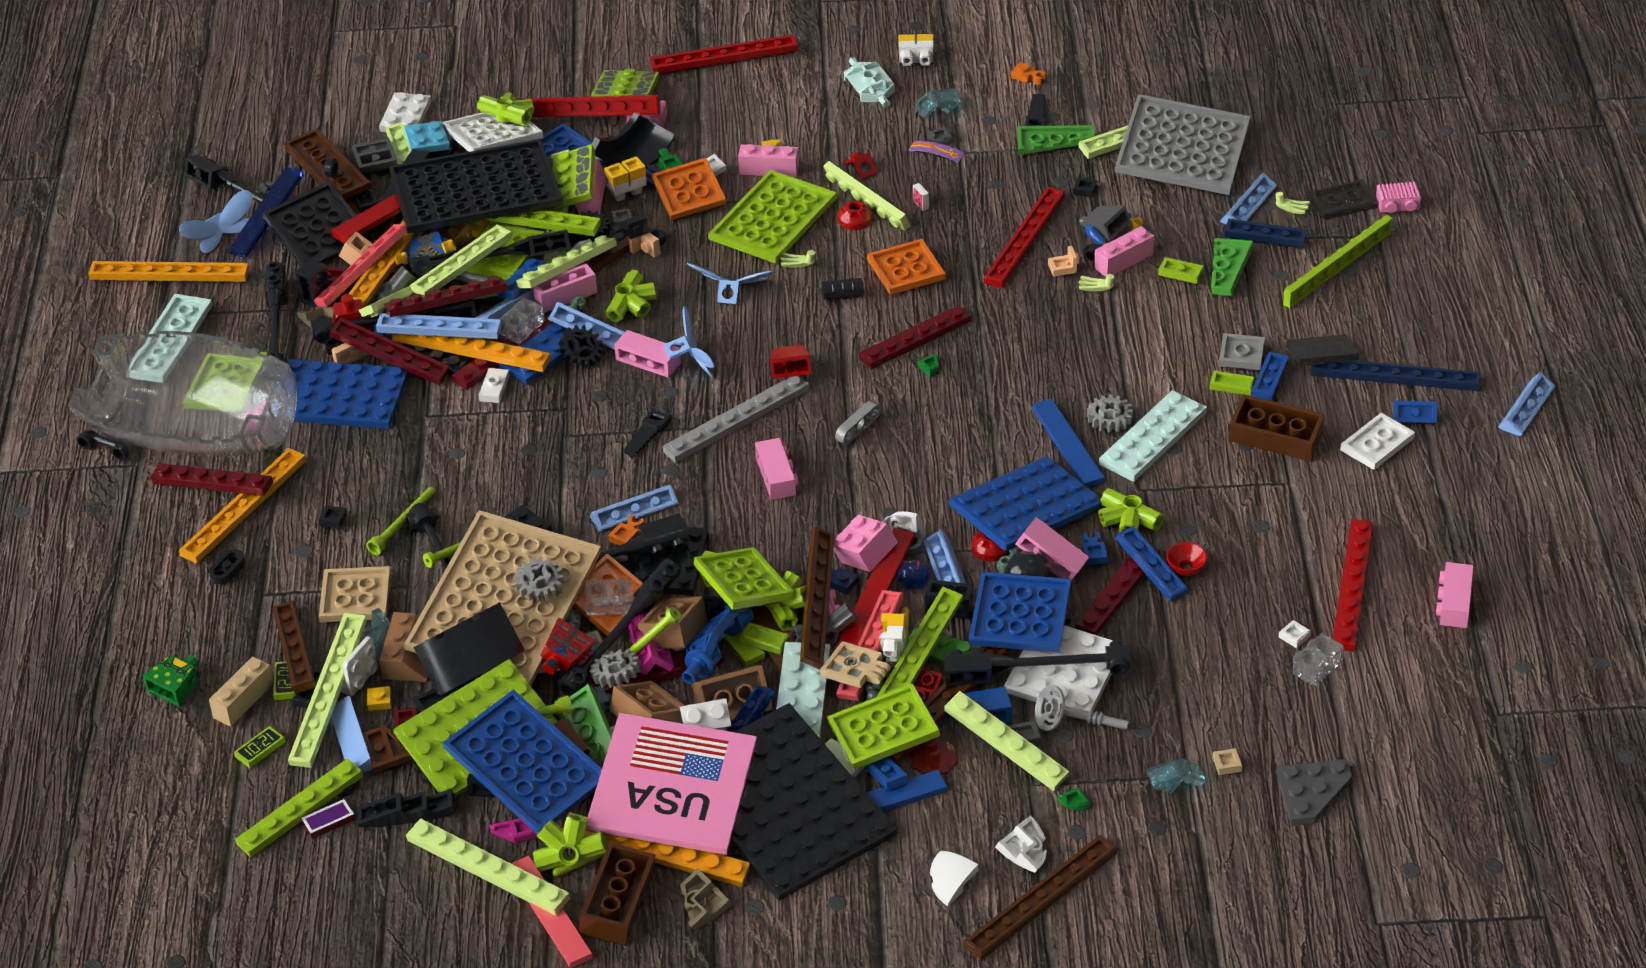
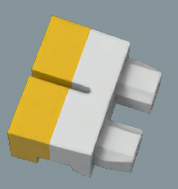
(916, 53)
(626, 177)
(895, 637)

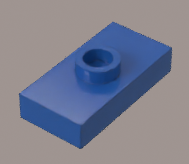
(1415, 411)
(887, 773)

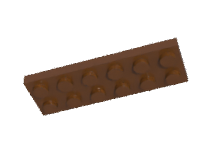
(312, 152)

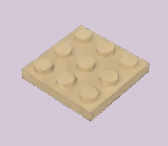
(354, 592)

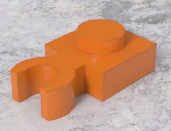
(1025, 73)
(625, 532)

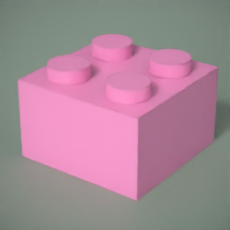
(864, 543)

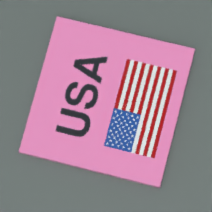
(671, 783)

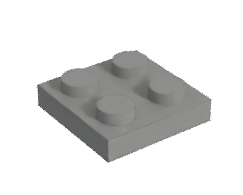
(1241, 351)

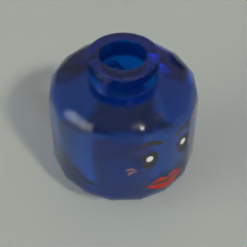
(914, 574)

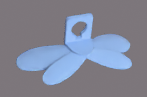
(228, 221)
(723, 282)
(689, 345)

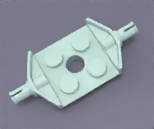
(870, 81)

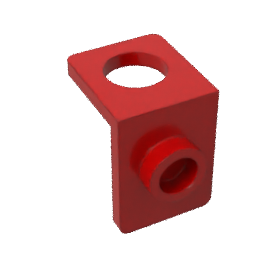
(857, 158)

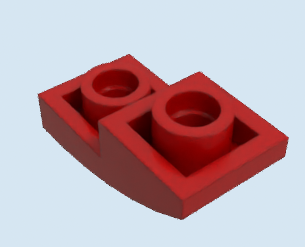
(928, 683)

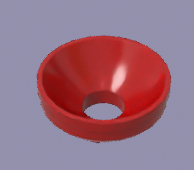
(855, 219)
(986, 549)
(1188, 554)

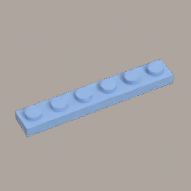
(439, 326)

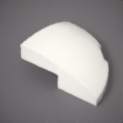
(906, 521)
(1024, 845)
(950, 874)

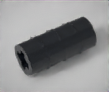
(842, 288)

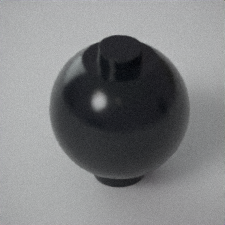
(1028, 564)

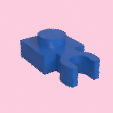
(1094, 549)

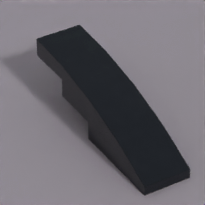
(400, 810)

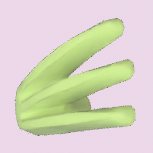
(1292, 206)
(797, 261)
(1095, 284)

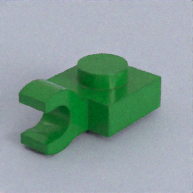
(667, 161)

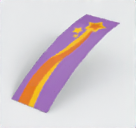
(936, 148)

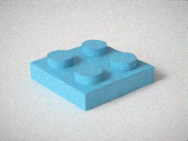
(427, 136)

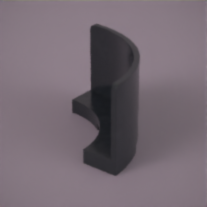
(637, 138)
(469, 649)

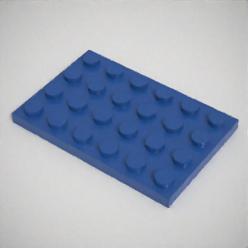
(347, 393)
(1012, 501)
(525, 761)

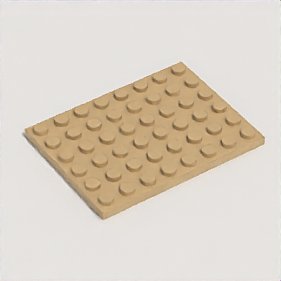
(484, 575)

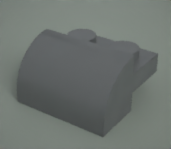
(374, 156)

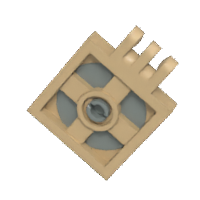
(855, 665)

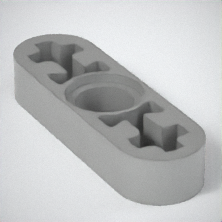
(858, 422)

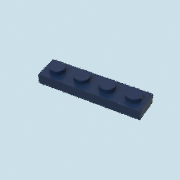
(1265, 233)

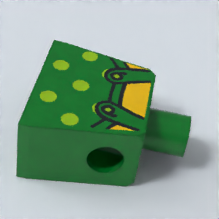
(172, 678)

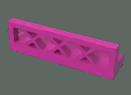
(652, 652)

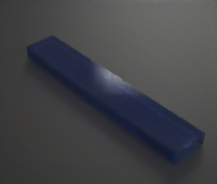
(256, 224)

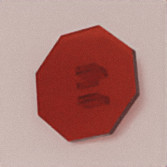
(934, 756)

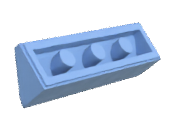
(1251, 199)
(503, 307)
(570, 317)
(1527, 405)
(639, 506)
(943, 558)
(350, 735)

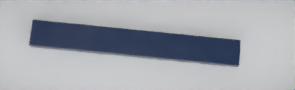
(1399, 374)

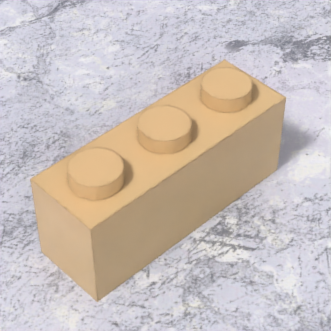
(241, 691)

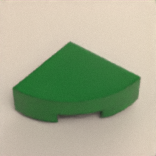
(929, 365)
(1074, 800)

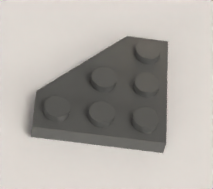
(1311, 788)

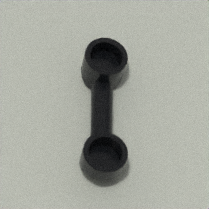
(88, 438)

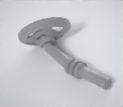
(1059, 709)

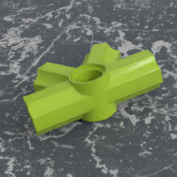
(507, 108)
(631, 296)
(1128, 512)
(783, 610)
(572, 837)

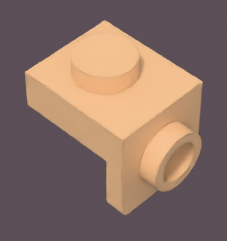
(1064, 264)

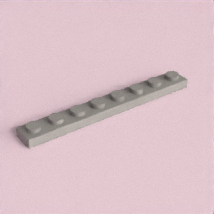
(735, 418)

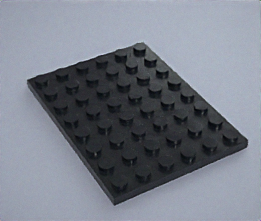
(475, 186)
(801, 807)

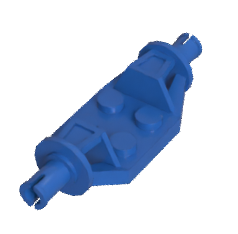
(703, 649)

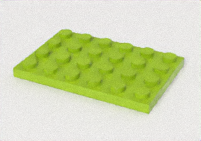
(772, 216)
(428, 730)

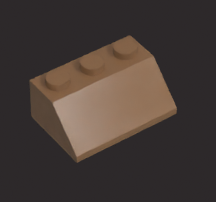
(681, 633)
(396, 661)
(733, 686)
(645, 700)

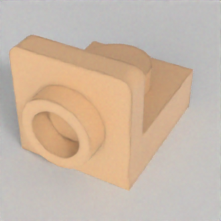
(647, 243)

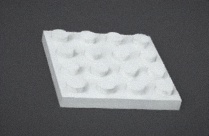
(484, 132)
(1079, 682)

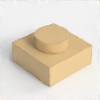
(1227, 761)

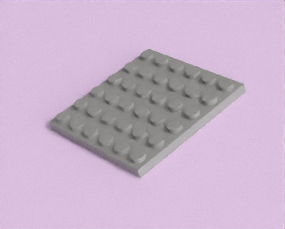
(1182, 144)

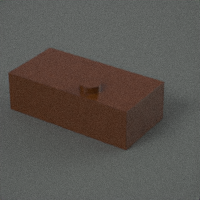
(1276, 427)
(617, 894)

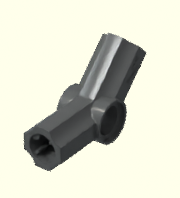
(399, 281)
(835, 623)

